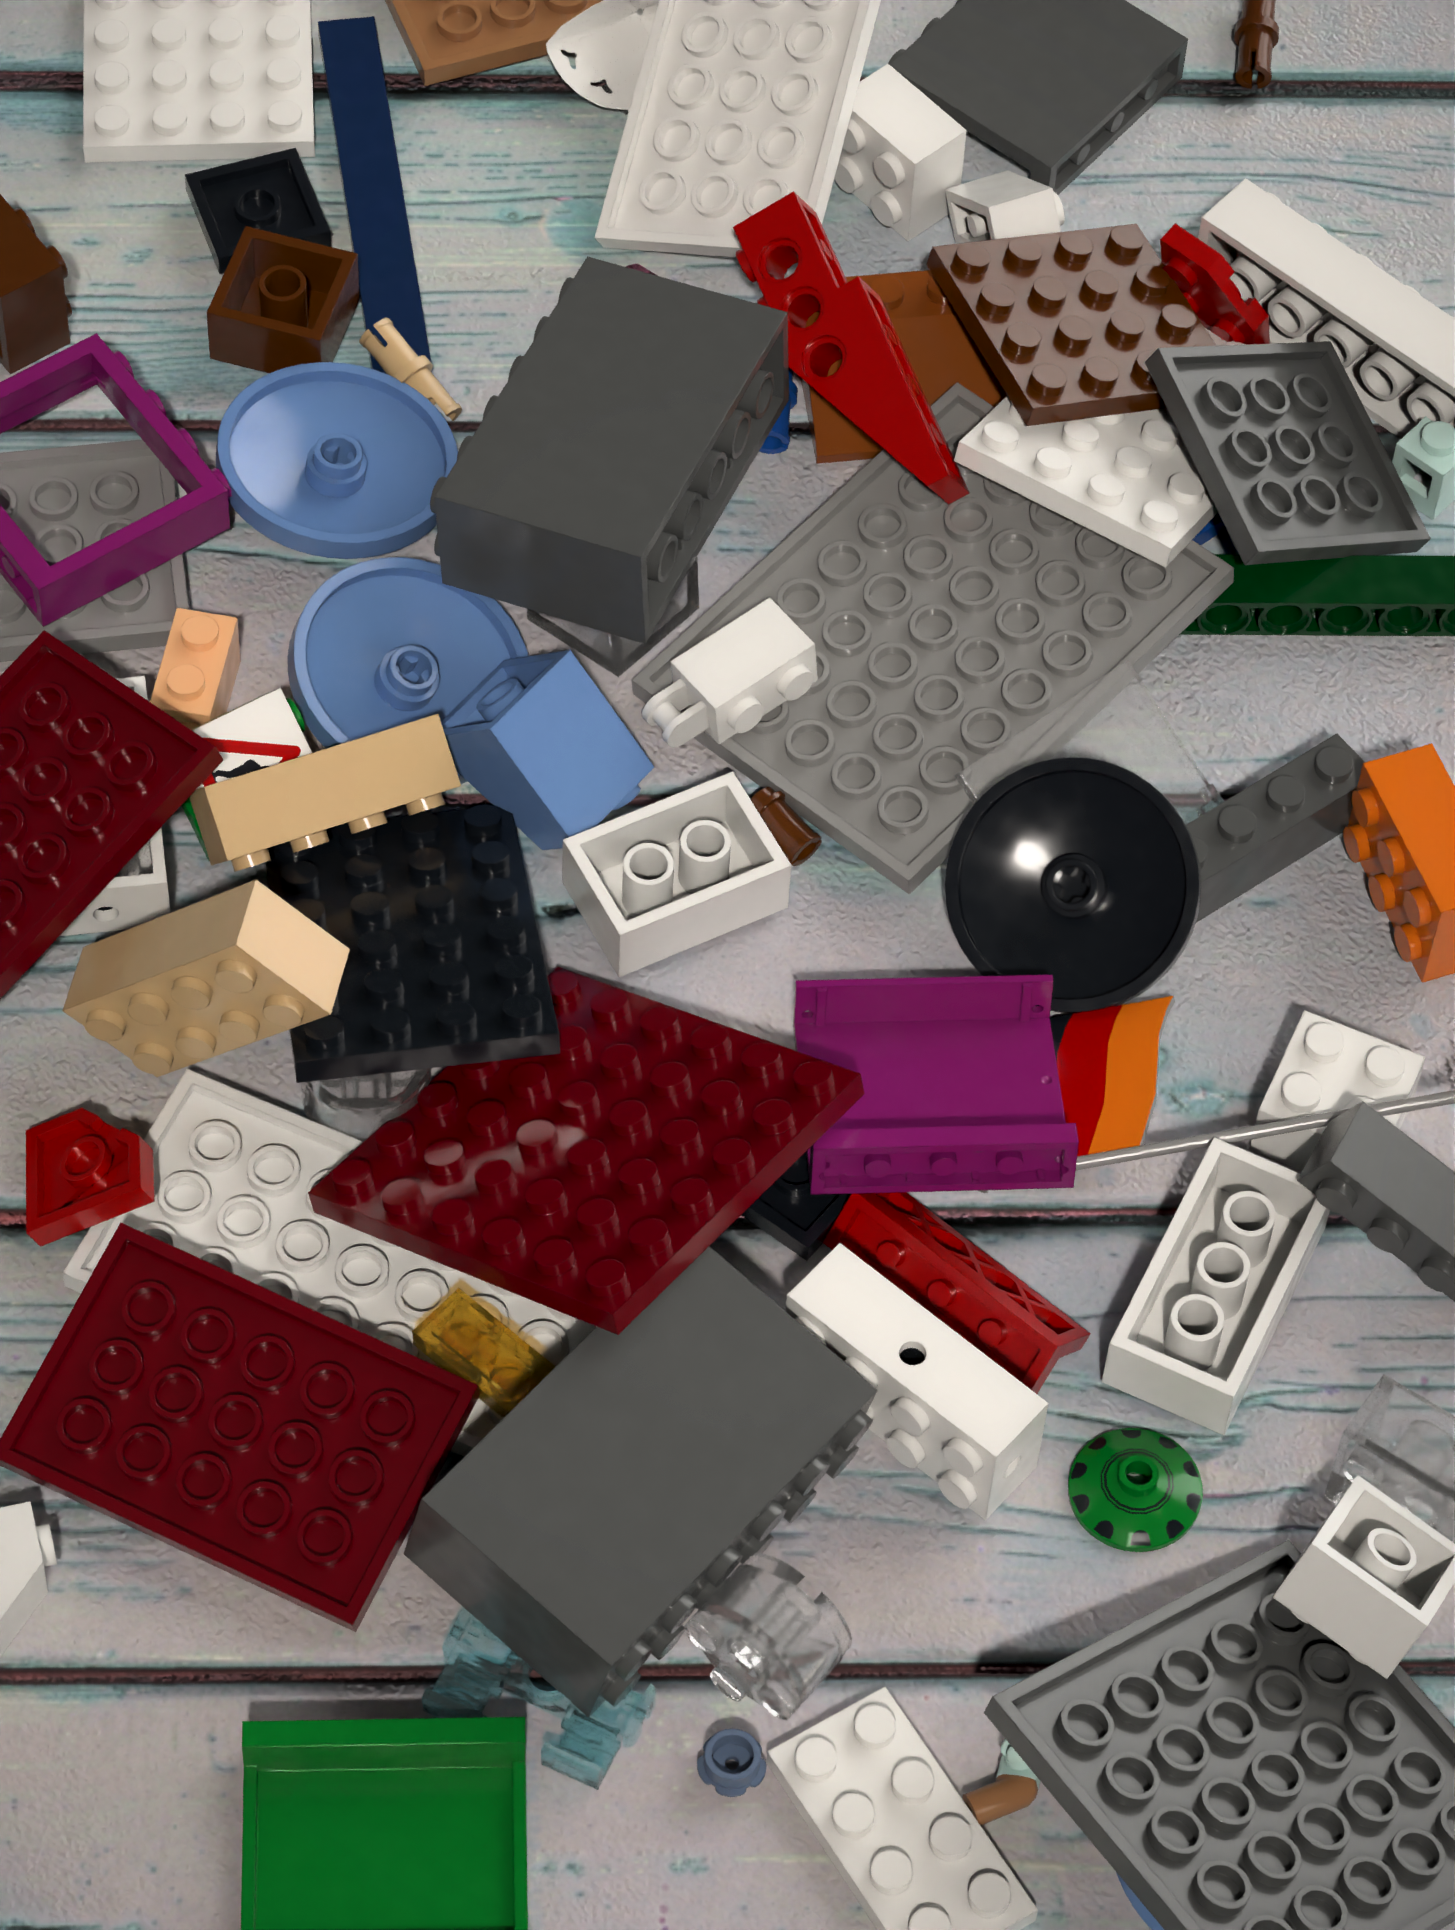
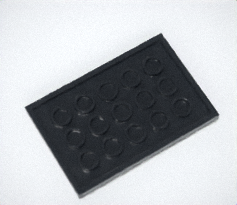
(437, 942)

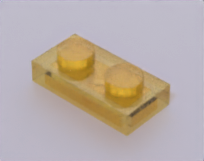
(481, 1350)

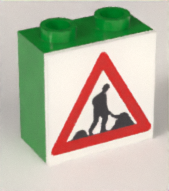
(251, 739)

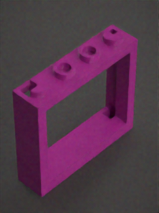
(140, 546)

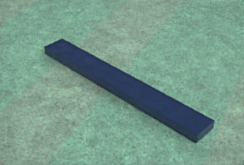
(371, 180)

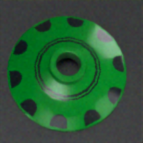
(1132, 1514)

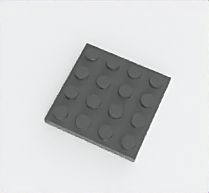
(1287, 451)

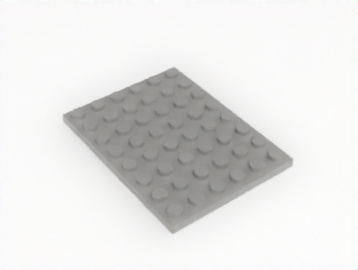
(935, 644)

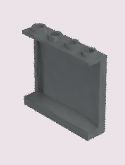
(1045, 76)

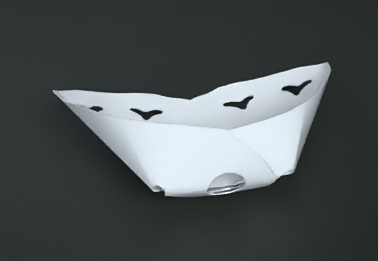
(607, 47)

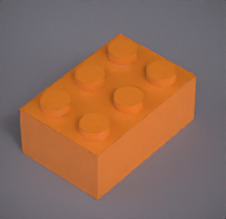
(1406, 844)

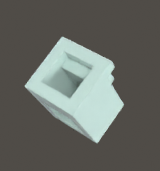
(1430, 449)

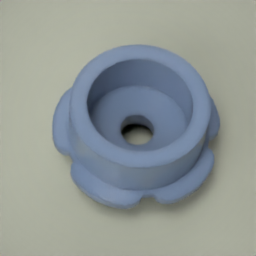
(737, 1746)

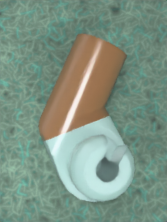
(1012, 1790)

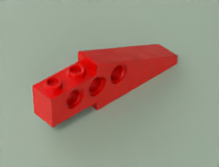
(875, 378)

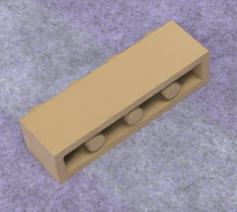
(325, 790)

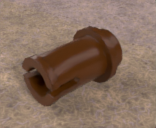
(787, 828)

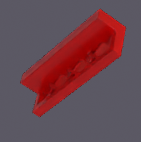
(958, 1283)

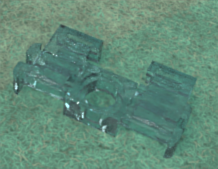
(486, 1661)

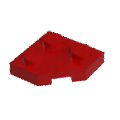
(1207, 286)
(83, 1175)

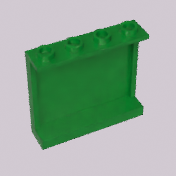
(384, 1824)

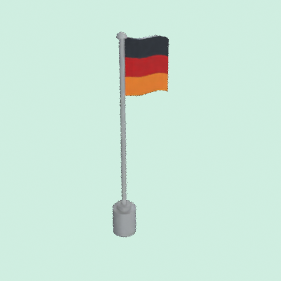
(1111, 1082)

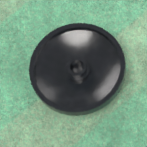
(1074, 879)

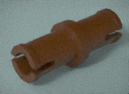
(1256, 36)

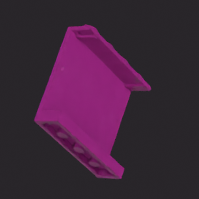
(951, 1083)

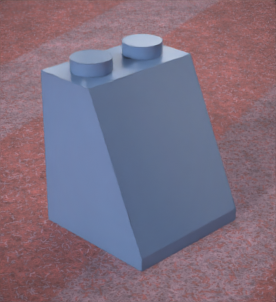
(545, 747)

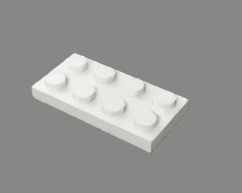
(897, 1824)

